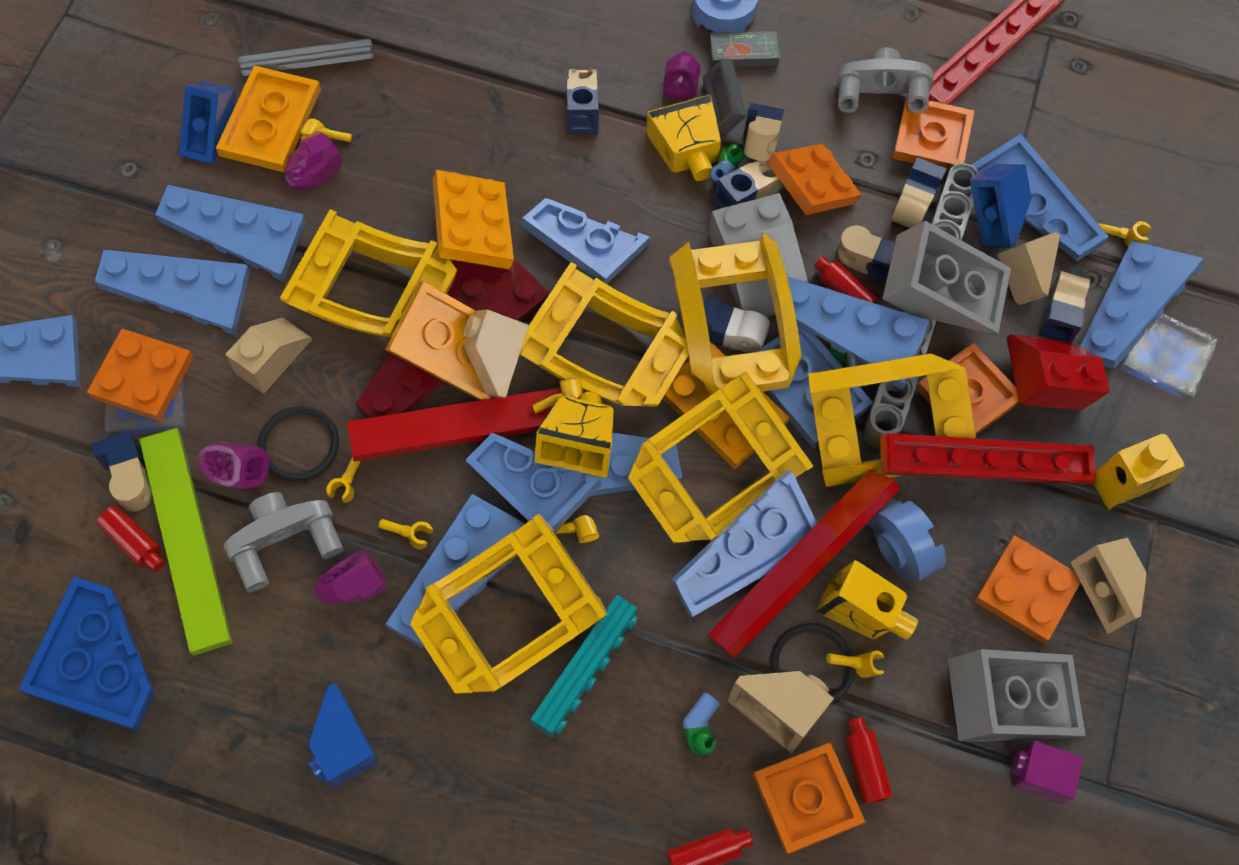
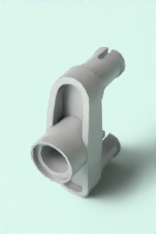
(885, 75)
(274, 523)

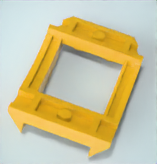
(328, 255)
(726, 266)
(563, 309)
(835, 412)
(761, 428)
(555, 575)

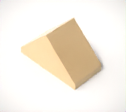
(1031, 267)

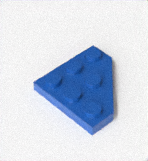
(91, 659)

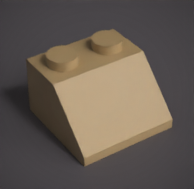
(781, 704)

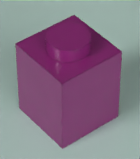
(1047, 772)

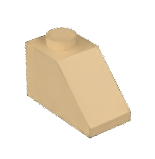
(494, 349)
(266, 352)
(1113, 582)

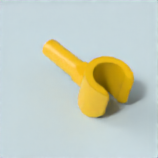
(314, 125)
(1133, 234)
(570, 388)
(346, 481)
(584, 528)
(408, 532)
(862, 663)

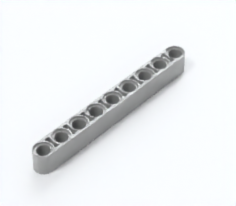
(956, 199)

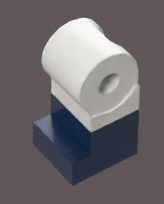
(735, 327)

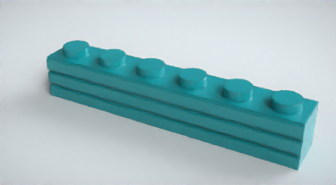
(584, 666)

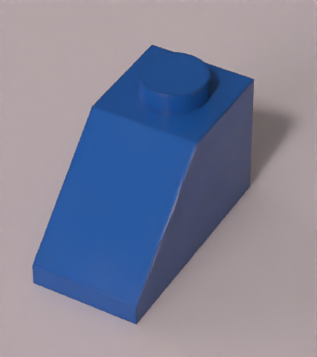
(204, 119)
(1001, 203)
(338, 742)

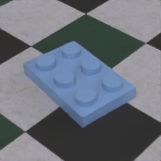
(797, 399)

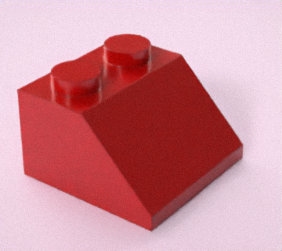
(1055, 373)

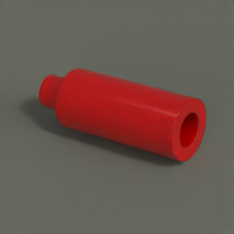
(838, 279)
(130, 538)
(868, 763)
(711, 849)

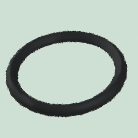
(301, 410)
(814, 627)

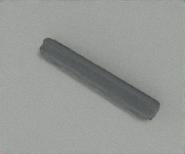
(308, 56)

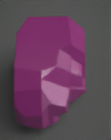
(681, 77)
(312, 163)
(234, 464)
(351, 580)

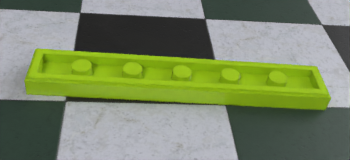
(185, 542)

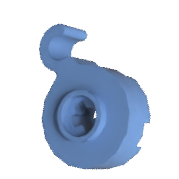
(724, 15)
(905, 540)

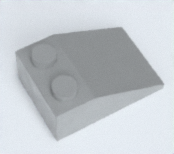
(745, 224)
(946, 280)
(1015, 696)

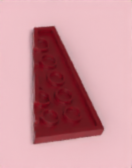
(509, 292)

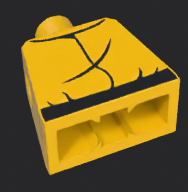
(686, 136)
(577, 435)
(1147, 468)
(866, 603)

